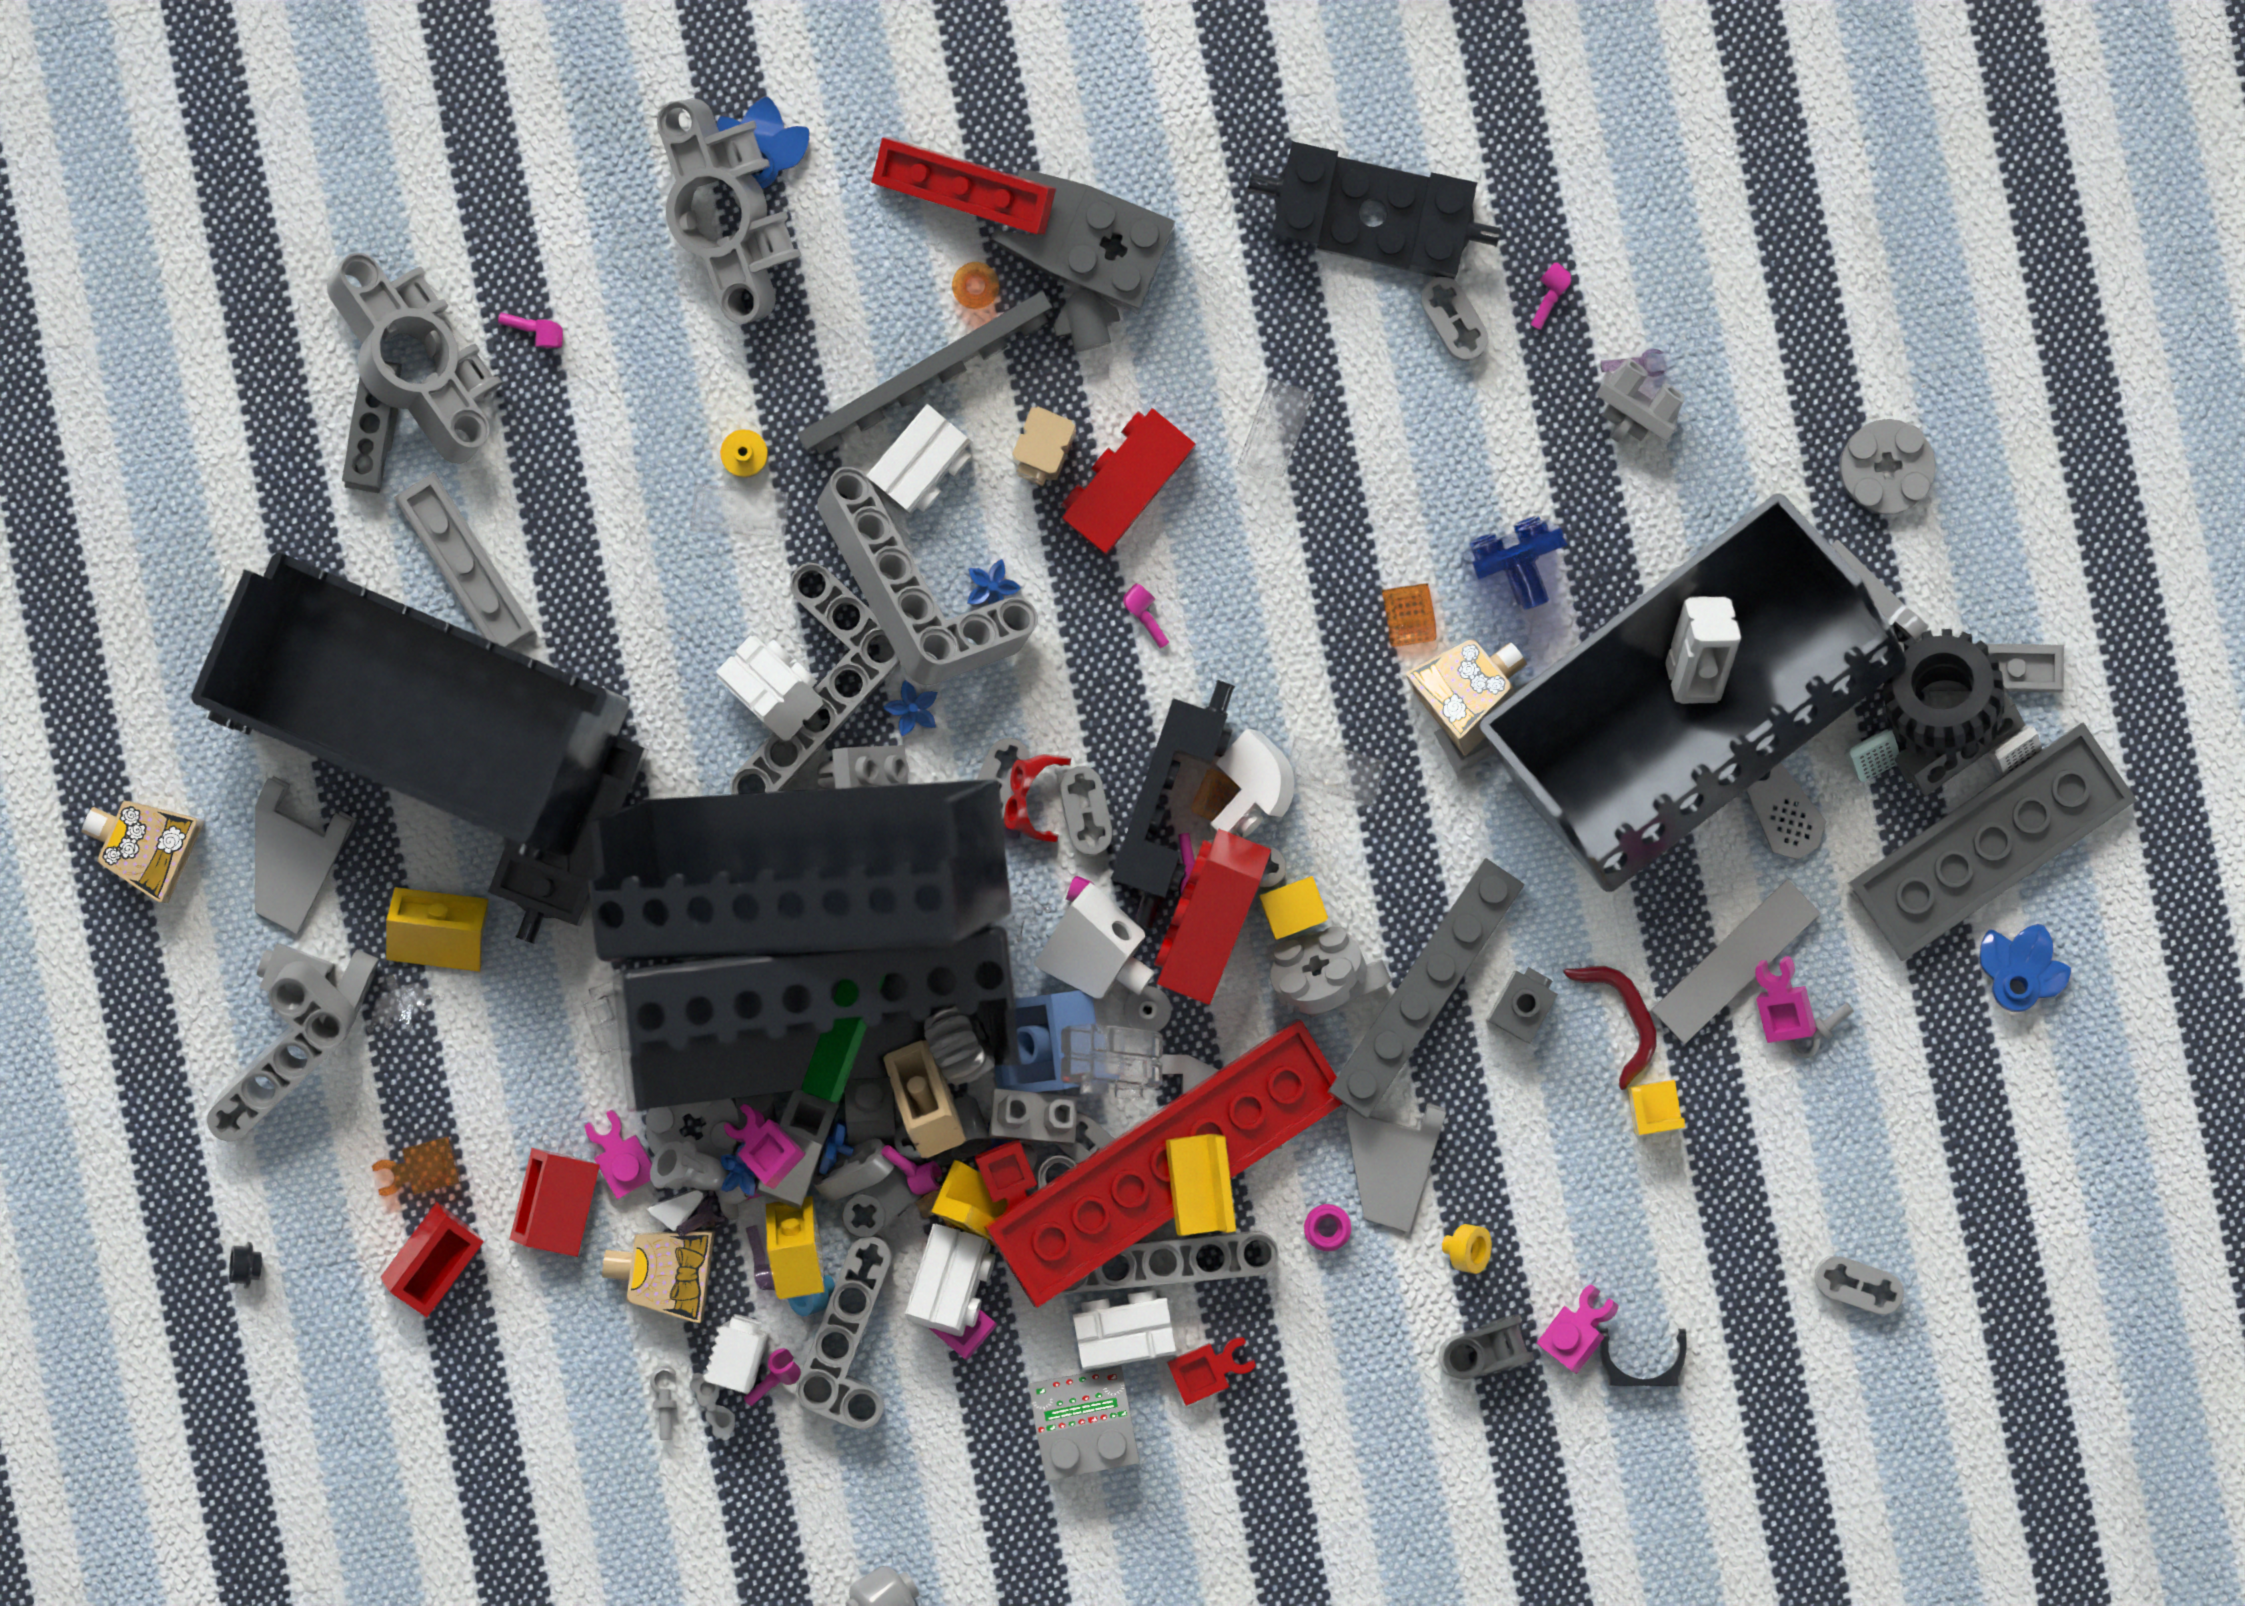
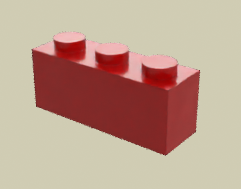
(1126, 480)

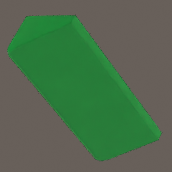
(836, 1049)

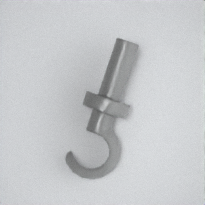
(1824, 1029)
(664, 1404)

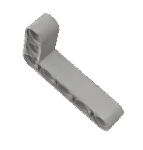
(910, 592)
(839, 707)
(1183, 1248)

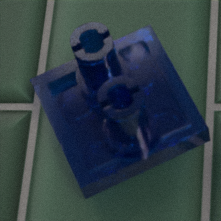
(1517, 557)

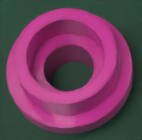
(1332, 1242)

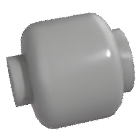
(883, 1588)

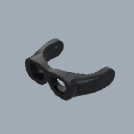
(1668, 1378)

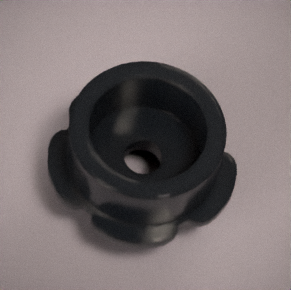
(244, 1265)

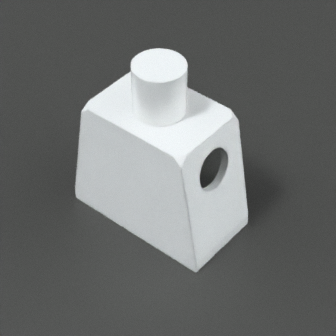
(1095, 947)

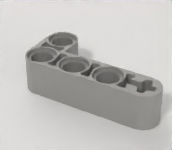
(275, 1061)
(853, 1327)

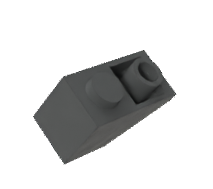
(809, 1124)

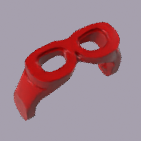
(1021, 778)

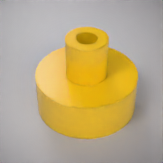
(752, 462)
(1468, 1248)

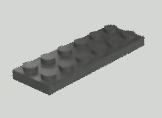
(1992, 841)

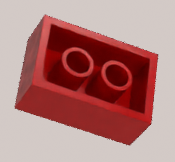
(1210, 915)

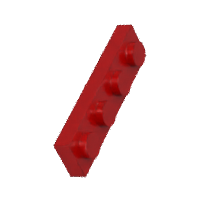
(963, 185)

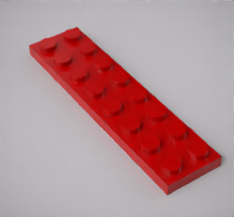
(1127, 1185)

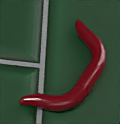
(1636, 1008)

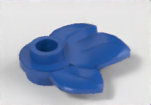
(778, 144)
(2025, 960)

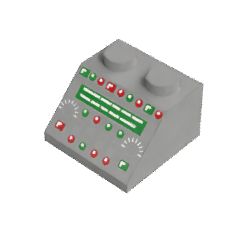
(1083, 1423)

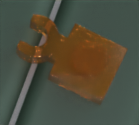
(425, 1167)

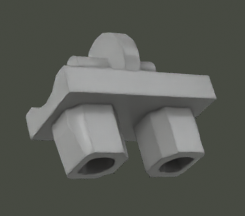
(1634, 411)
(1033, 1117)

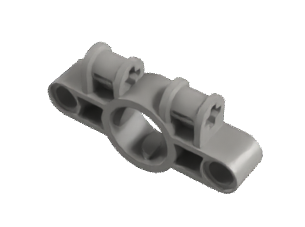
(760, 242)
(410, 307)

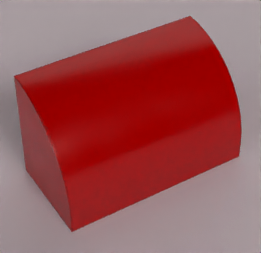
(554, 1202)
(431, 1260)

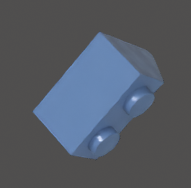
(1039, 1040)

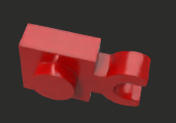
(1006, 1173)
(1202, 1372)

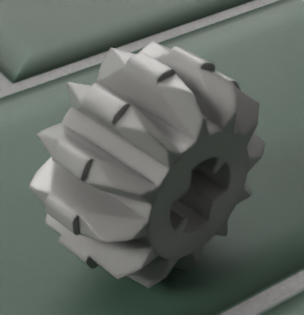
(959, 1044)

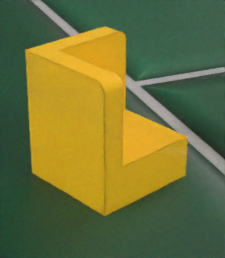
(1293, 907)
(1655, 1107)

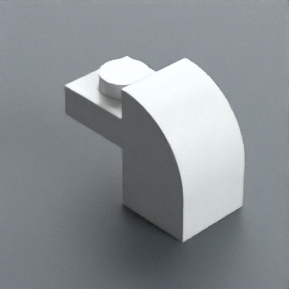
(1264, 780)

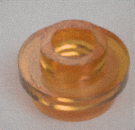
(970, 271)

